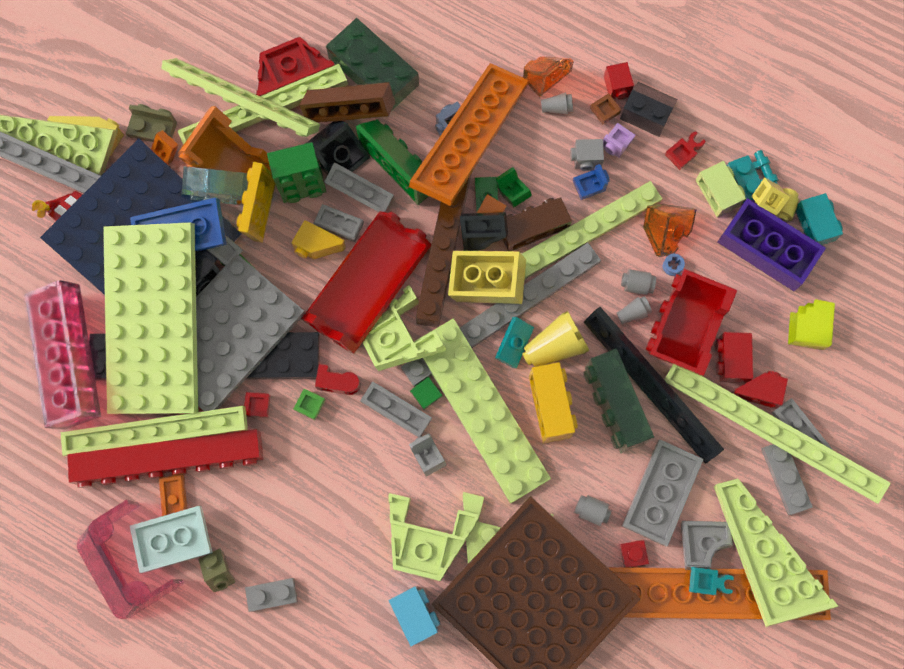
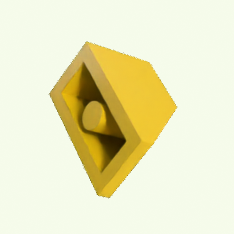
(316, 242)

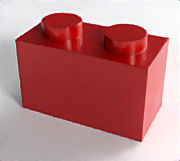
(735, 357)

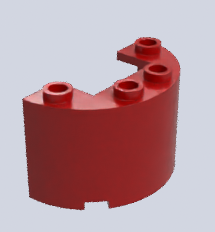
(690, 321)

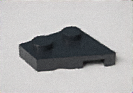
(482, 229)

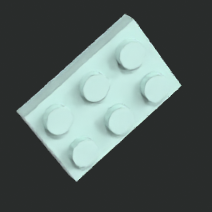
(170, 539)

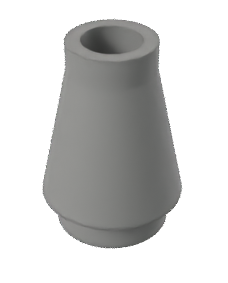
(558, 104)
(635, 310)

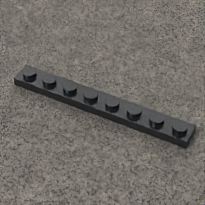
(654, 386)

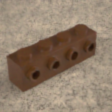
(348, 102)

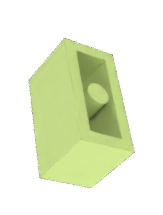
(720, 188)

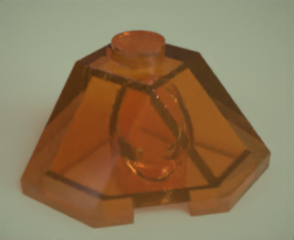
(546, 72)
(667, 225)

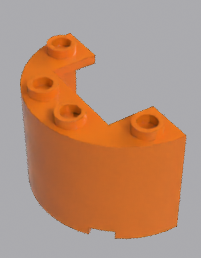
(220, 147)

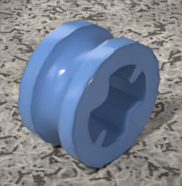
(671, 272)

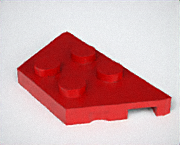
(288, 64)

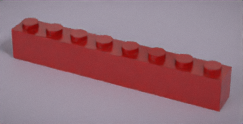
(165, 457)

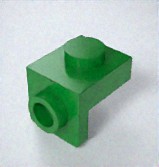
(512, 187)

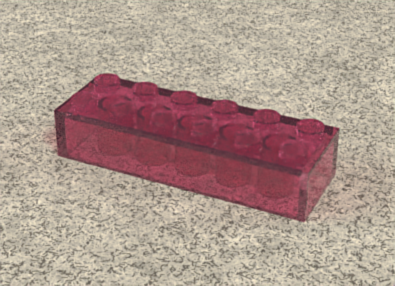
(62, 355)

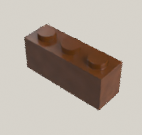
(536, 223)

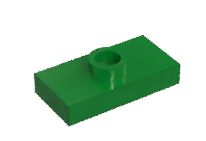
(483, 187)

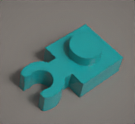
(708, 582)

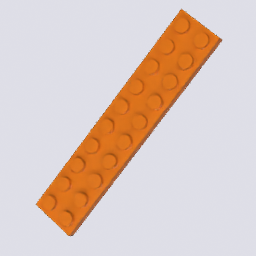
(667, 595)

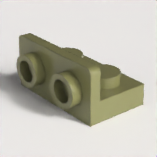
(148, 122)

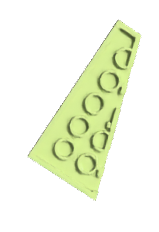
(75, 143)
(772, 566)

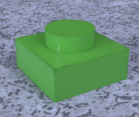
(309, 404)

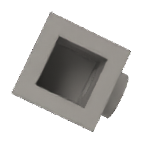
(587, 154)

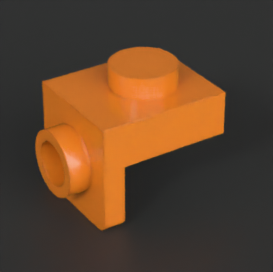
(164, 147)

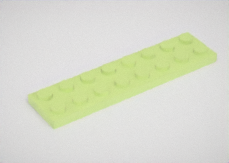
(485, 414)

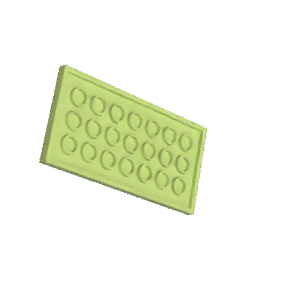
(150, 319)

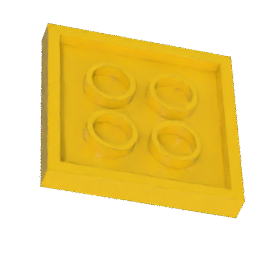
(256, 202)

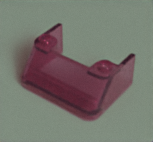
(122, 598)

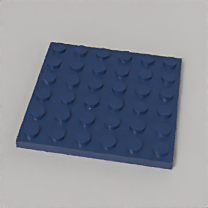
(129, 188)

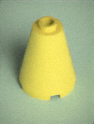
(556, 342)

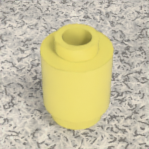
(788, 211)

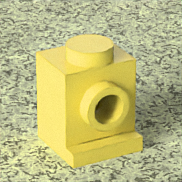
(770, 196)

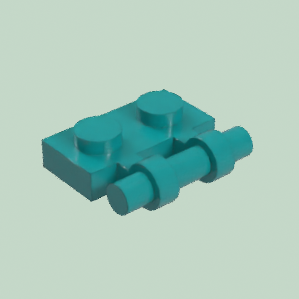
(746, 174)

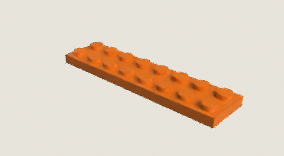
(468, 134)

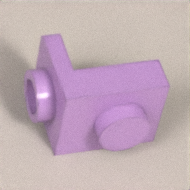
(617, 140)

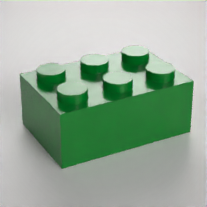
(297, 173)

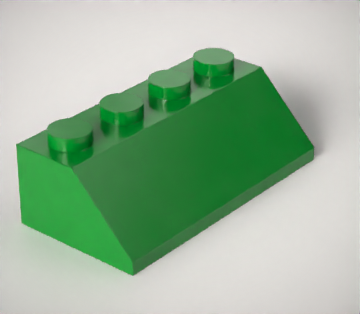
(391, 155)

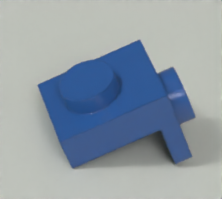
(591, 182)

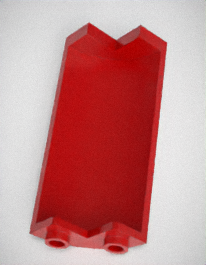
(367, 281)

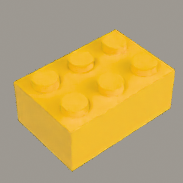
(552, 402)

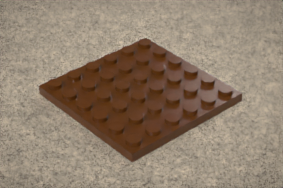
(535, 596)

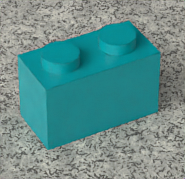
(819, 219)

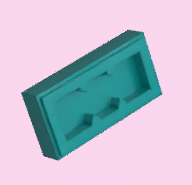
(514, 342)

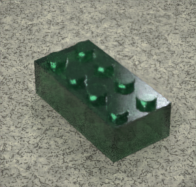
(371, 60)
(618, 401)

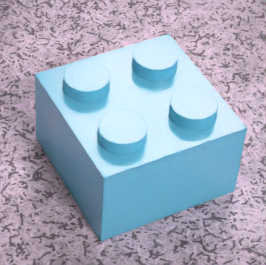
(414, 615)

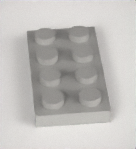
(662, 493)

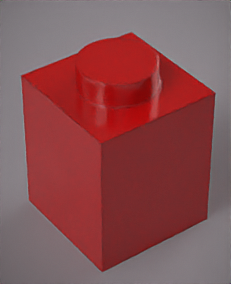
(618, 80)

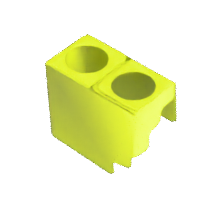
(812, 325)

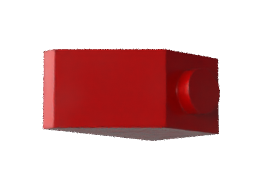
(764, 390)

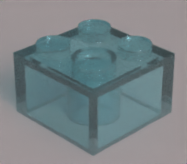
(212, 183)

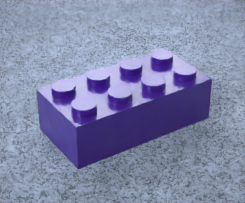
(771, 245)

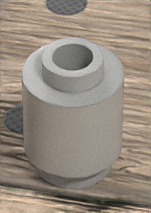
(638, 282)
(593, 510)

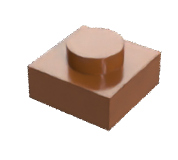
(605, 109)

